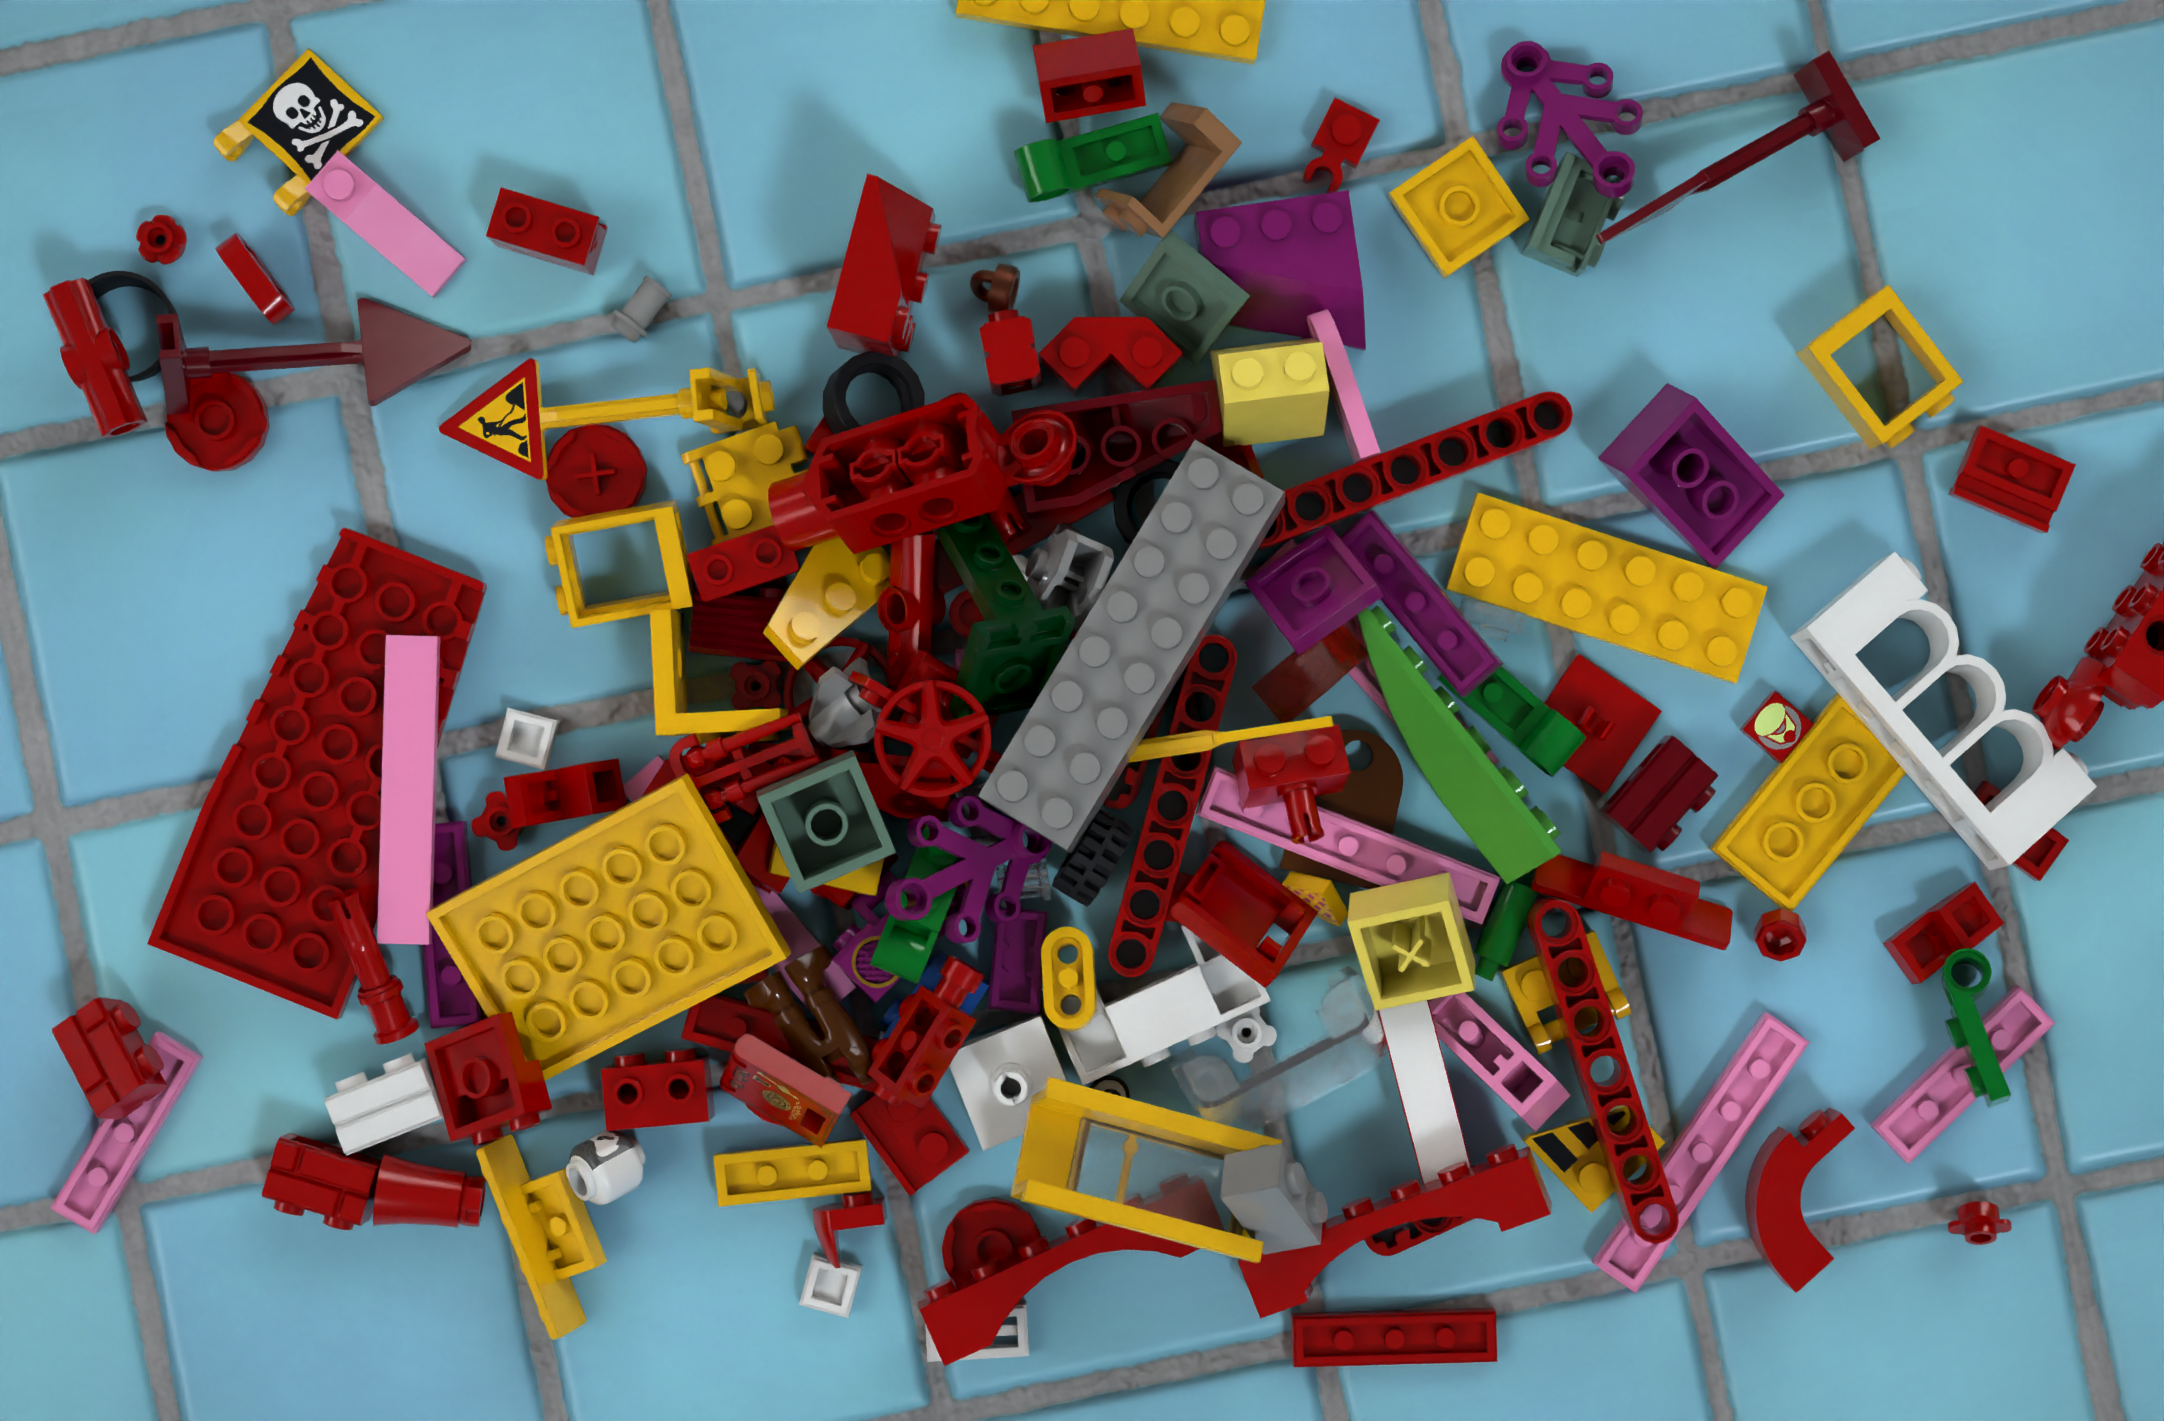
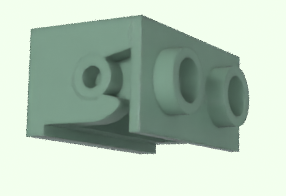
(1571, 219)

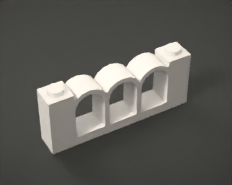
(2048, 780)

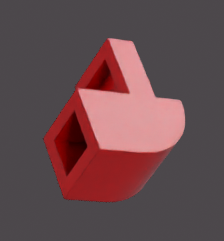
(565, 793)

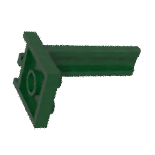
(1018, 642)

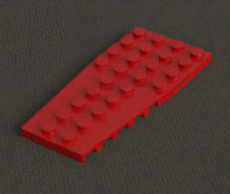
(303, 784)

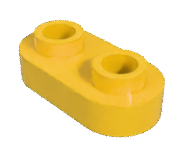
(1070, 979)

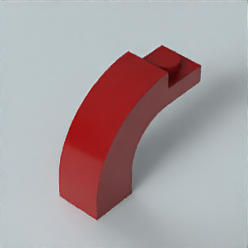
(1775, 1196)

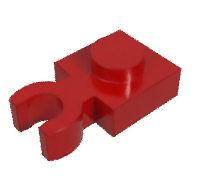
(1341, 139)

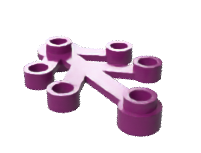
(1566, 113)
(976, 866)

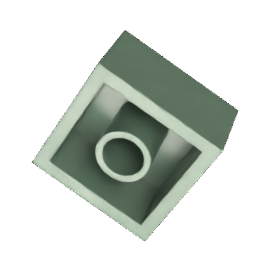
(825, 821)

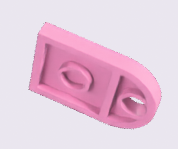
(1344, 388)

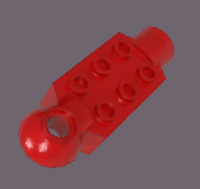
(917, 474)
(2121, 661)

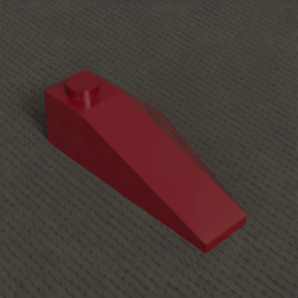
(1126, 437)

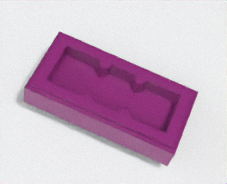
(1018, 962)

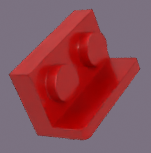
(741, 563)

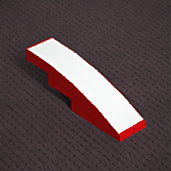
(1424, 1088)

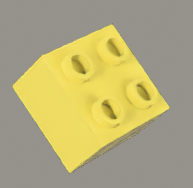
(1411, 941)

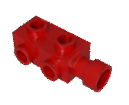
(925, 1037)

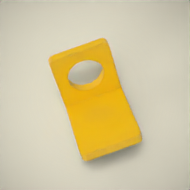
(759, 400)

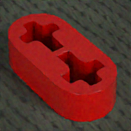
(255, 278)

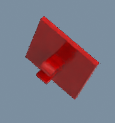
(1607, 715)

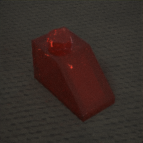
(1305, 677)

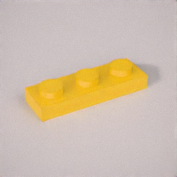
(792, 1172)

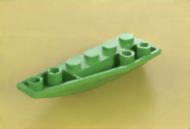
(1455, 759)

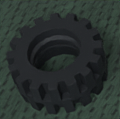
(1094, 858)

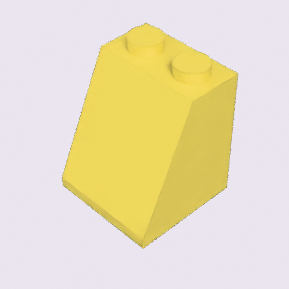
(1271, 391)

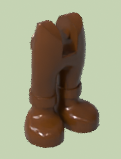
(839, 1028)

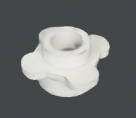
(1243, 1046)

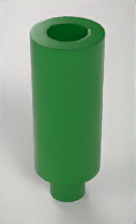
(1503, 928)

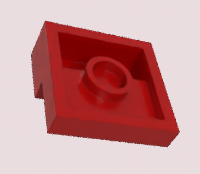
(486, 1081)

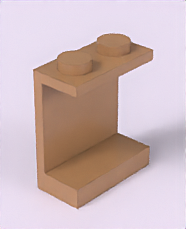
(1206, 152)

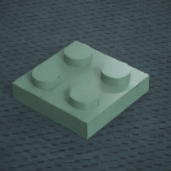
(1184, 297)

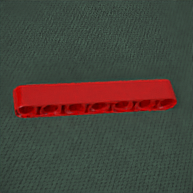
(1425, 457)
(1171, 831)
(1619, 1088)

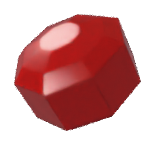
(1780, 934)

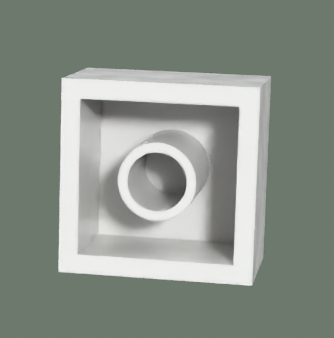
(1002, 1074)

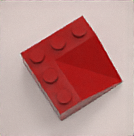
(883, 271)

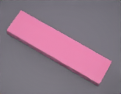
(1943, 1090)
(123, 1142)

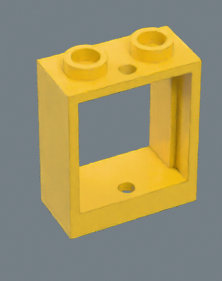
(1844, 394)
(673, 549)

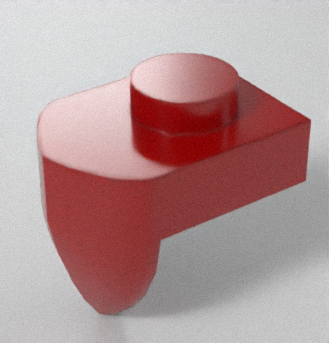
(854, 1211)

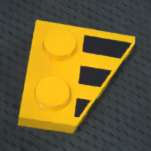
(1577, 1159)

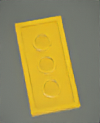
(1809, 806)

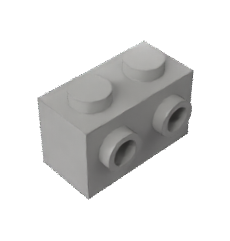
(1273, 1198)

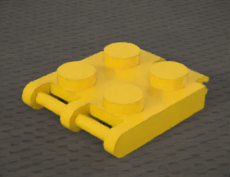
(741, 476)

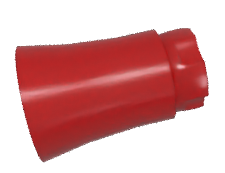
(426, 1195)

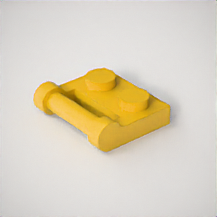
(1530, 994)

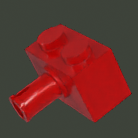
(1293, 771)

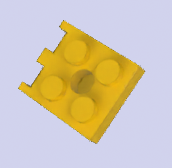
(672, 695)

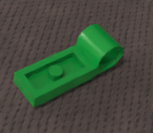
(1092, 159)
(1522, 720)
(908, 944)
(1968, 1031)

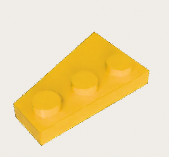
(826, 598)

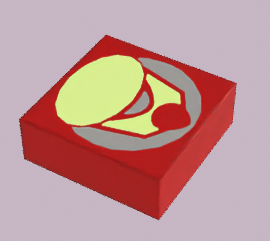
(1776, 726)

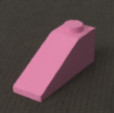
(385, 224)
(1497, 1059)

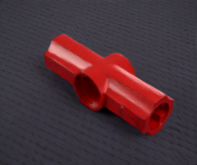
(95, 357)
(911, 602)

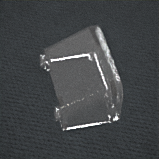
(1348, 1050)

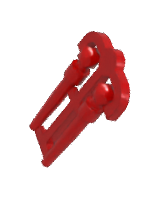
(720, 748)

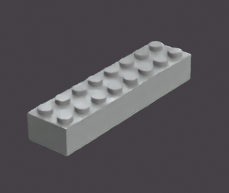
(1133, 646)

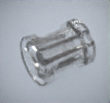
(1035, 884)

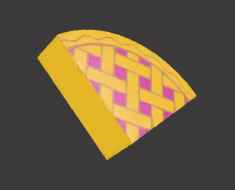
(1319, 894)

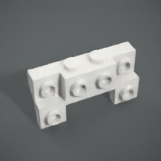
(1161, 1014)

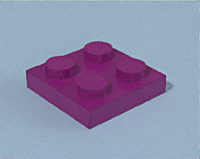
(1314, 589)

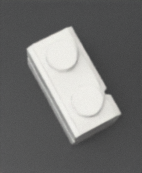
(384, 1106)

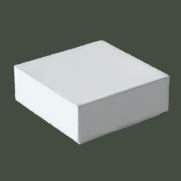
(527, 738)
(830, 1287)

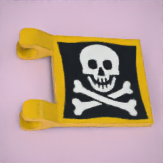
(303, 124)

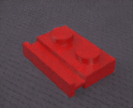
(2011, 479)
(910, 1139)

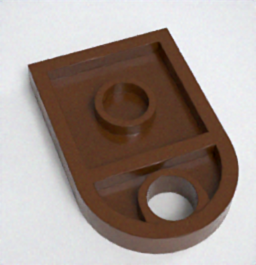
(1368, 797)

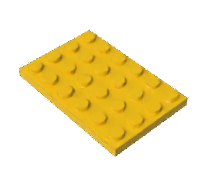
(611, 928)

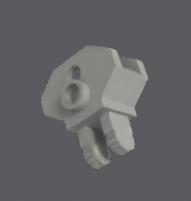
(1069, 572)

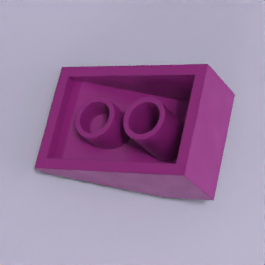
(1691, 474)

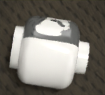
(605, 1167)

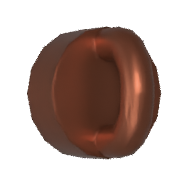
(1003, 288)

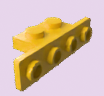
(546, 1230)

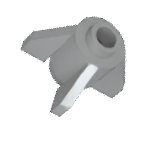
(838, 714)

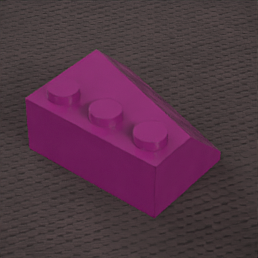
(1290, 261)

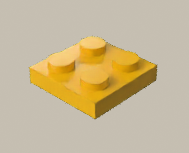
(1458, 207)

